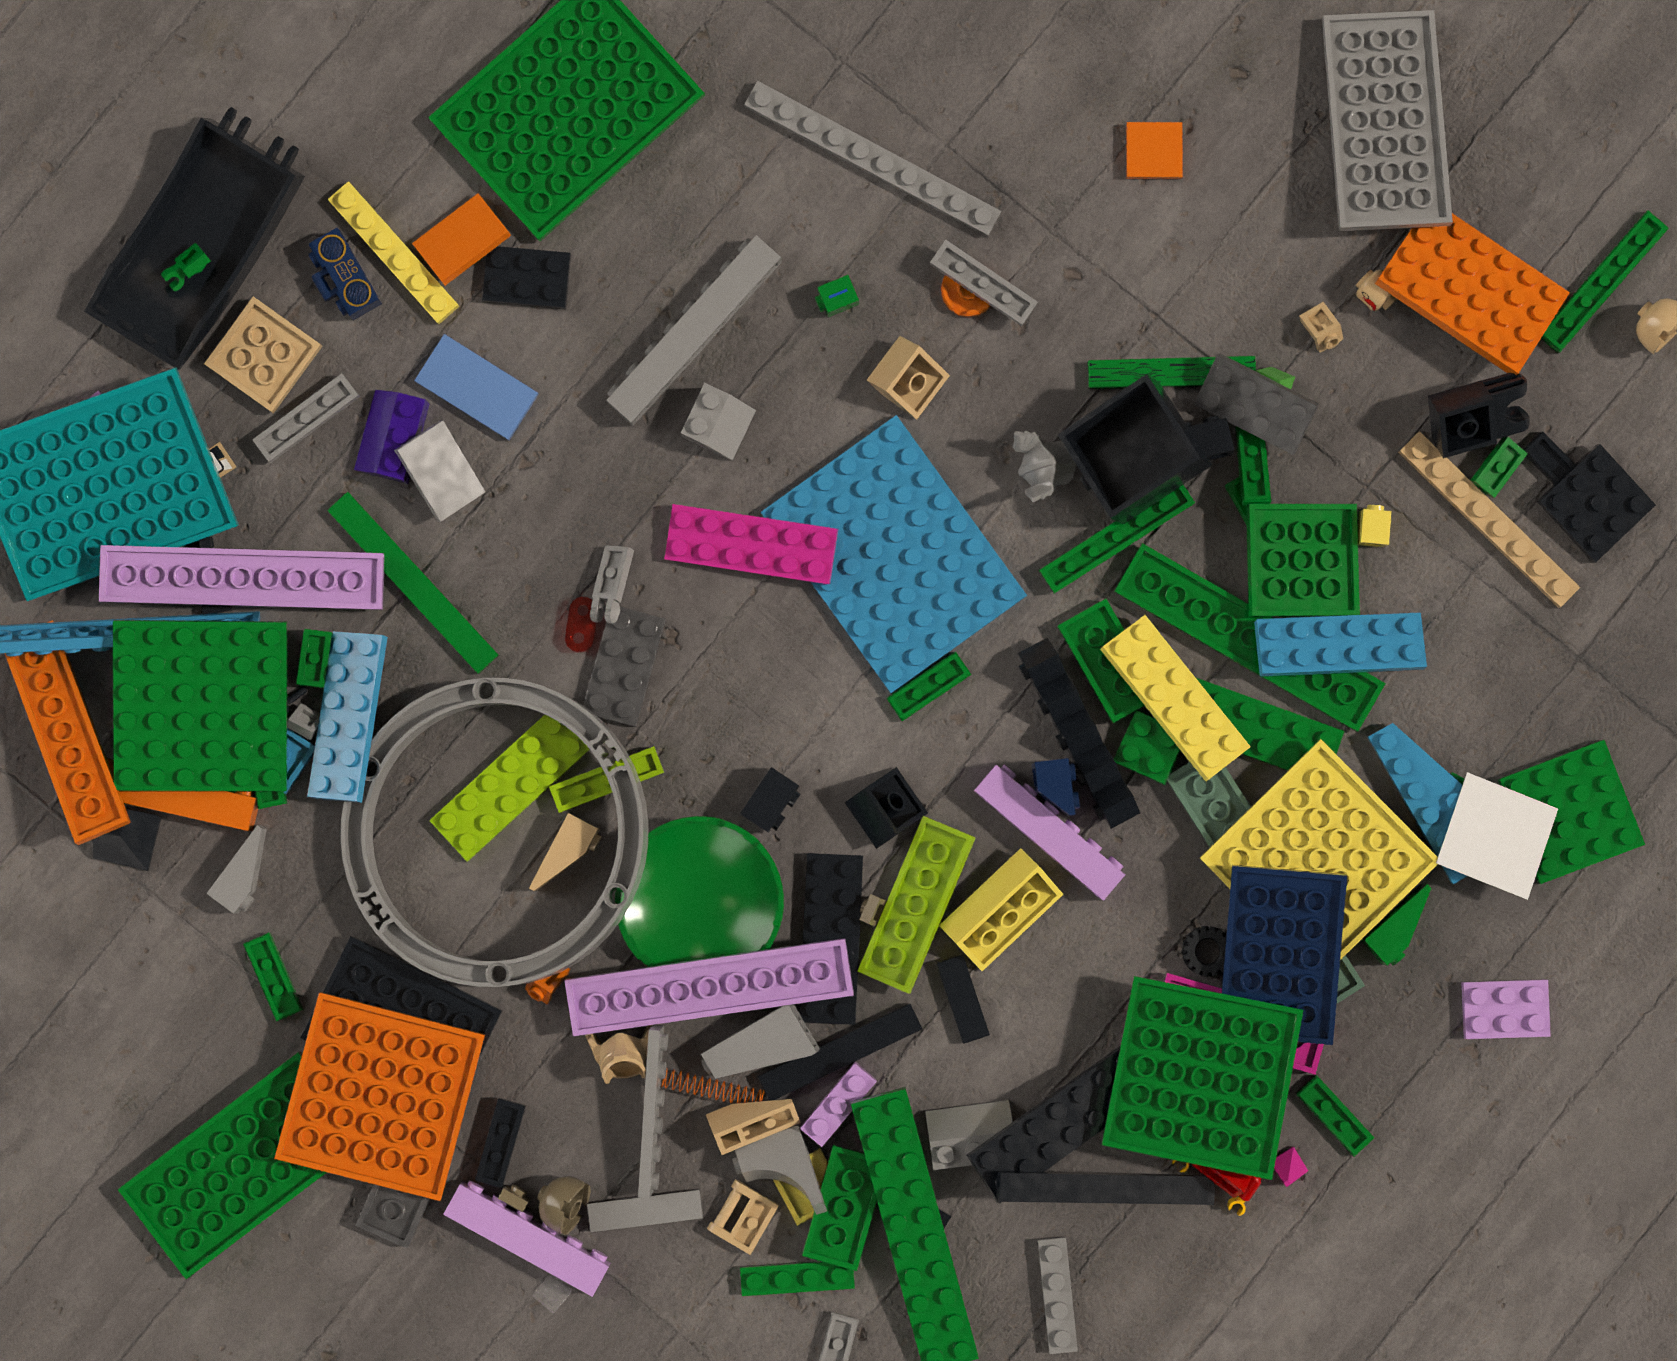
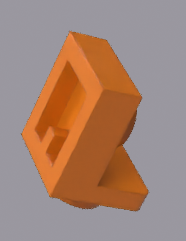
(543, 989)

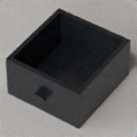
(1134, 449)

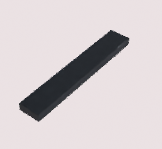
(840, 1052)

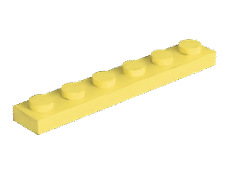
(393, 252)

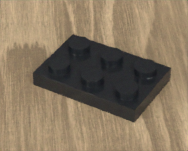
(527, 277)

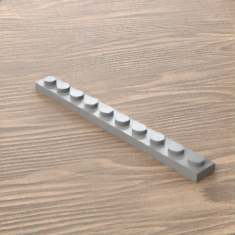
(872, 159)

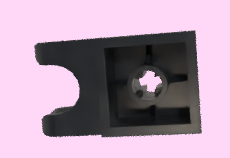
(1477, 414)

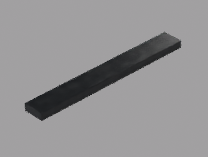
(1104, 1188)

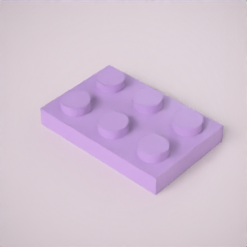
(1505, 1009)

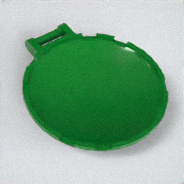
(703, 894)

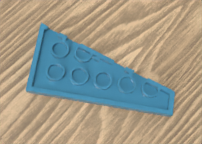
(1423, 785)

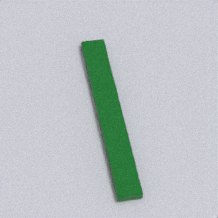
(414, 583)

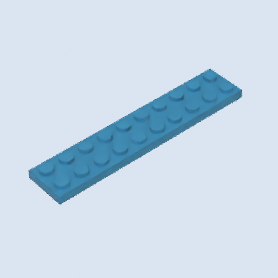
(80, 635)

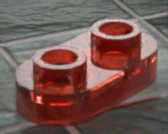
(580, 624)

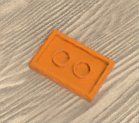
(461, 239)

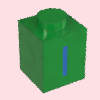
(836, 296)

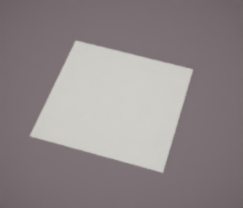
(1497, 836)

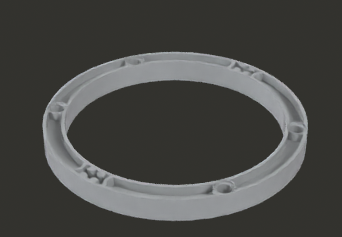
(630, 853)

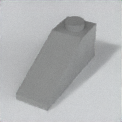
(240, 877)

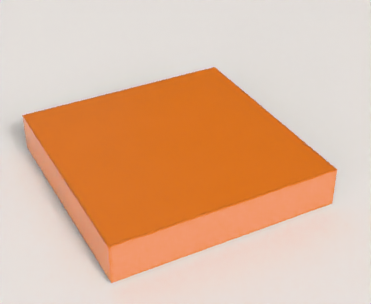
(1154, 150)

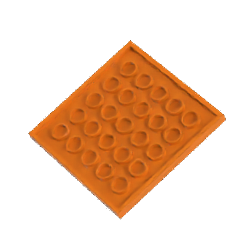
(379, 1096)

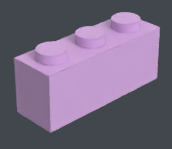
(837, 1104)

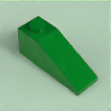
(1396, 930)

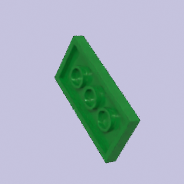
(1085, 637)
(850, 1201)

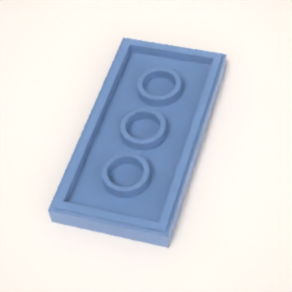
(476, 387)

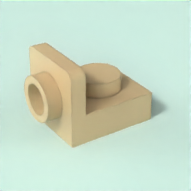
(1322, 327)

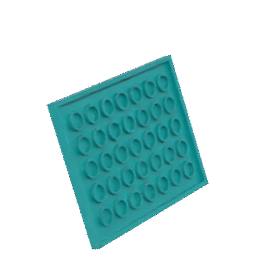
(106, 474)

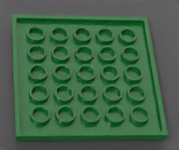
(200, 705)
(1202, 1077)

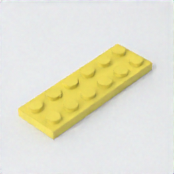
(1175, 698)

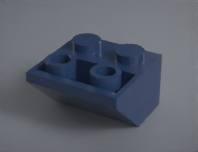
(1054, 784)

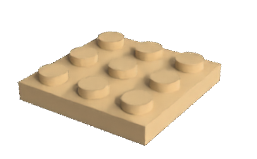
(263, 354)

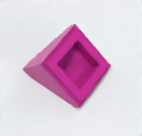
(1289, 1166)

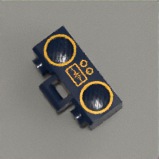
(351, 282)

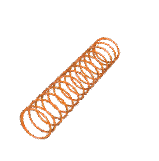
(709, 1081)

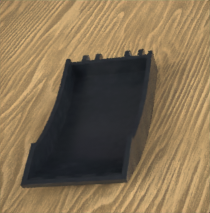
(217, 196)

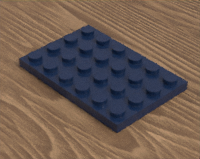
(1287, 943)

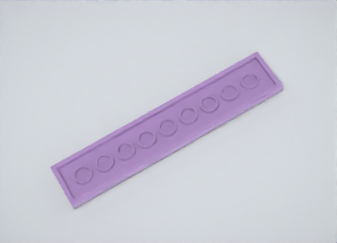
(241, 577)
(709, 987)

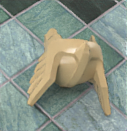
(620, 1055)

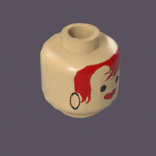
(1371, 294)

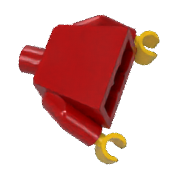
(1231, 1182)

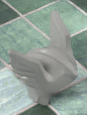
(1043, 464)

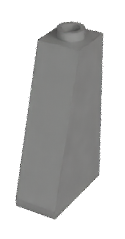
(766, 1042)

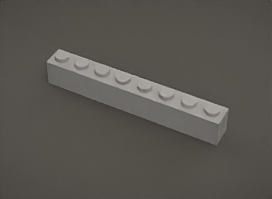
(694, 330)

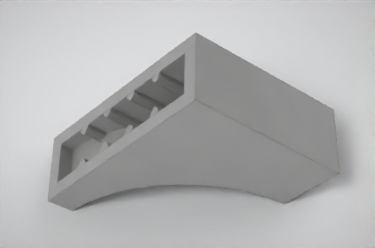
(782, 1159)

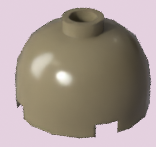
(562, 1202)

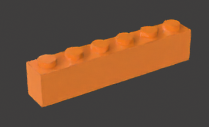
(217, 807)

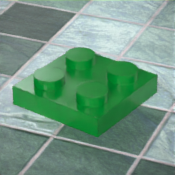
(1147, 749)

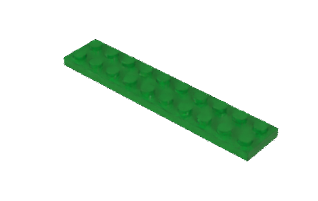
(1225, 626)
(914, 1227)

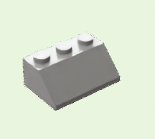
(961, 1129)

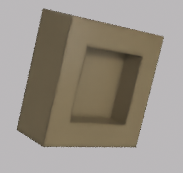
(872, 910)
(515, 1197)

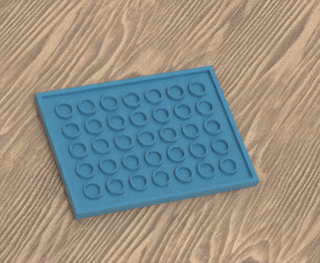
(907, 557)

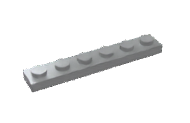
(653, 1100)

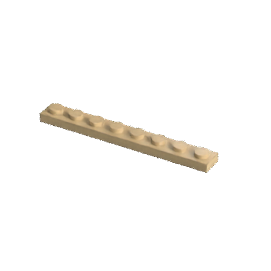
(1489, 520)

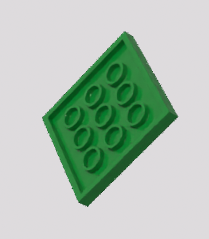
(1302, 560)
(1592, 809)

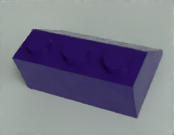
(390, 423)

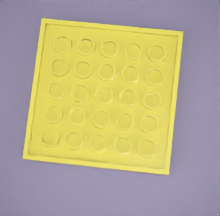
(1328, 823)

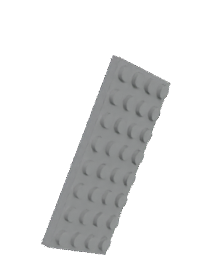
(1386, 120)

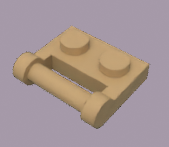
(751, 1221)

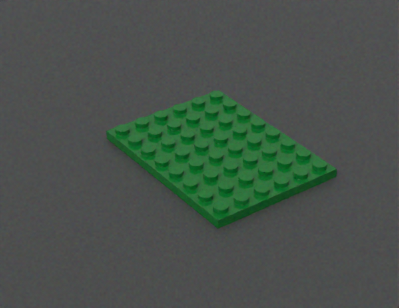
(566, 109)

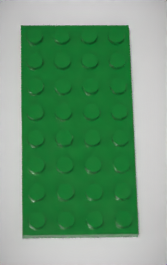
(221, 1176)

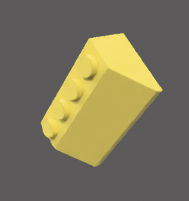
(1001, 909)

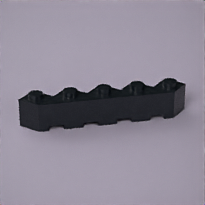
(1078, 733)

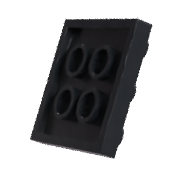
(1596, 503)

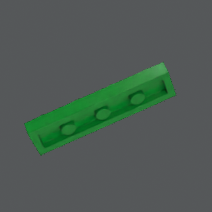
(794, 1278)

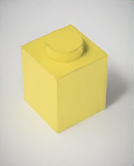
(1374, 526)

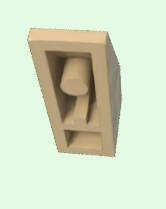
(569, 846)
(749, 1122)

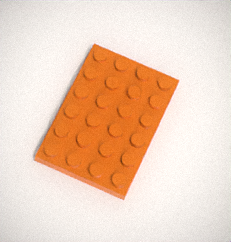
(1474, 291)

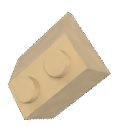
(908, 377)

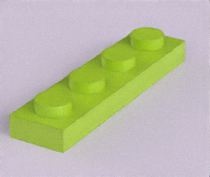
(595, 782)

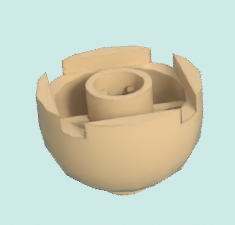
(1657, 324)

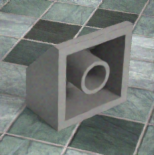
(718, 422)

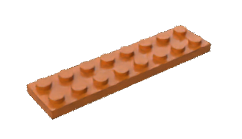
(69, 744)

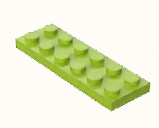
(509, 786)
(916, 904)

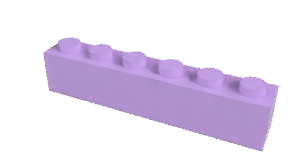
(1049, 832)
(527, 1238)

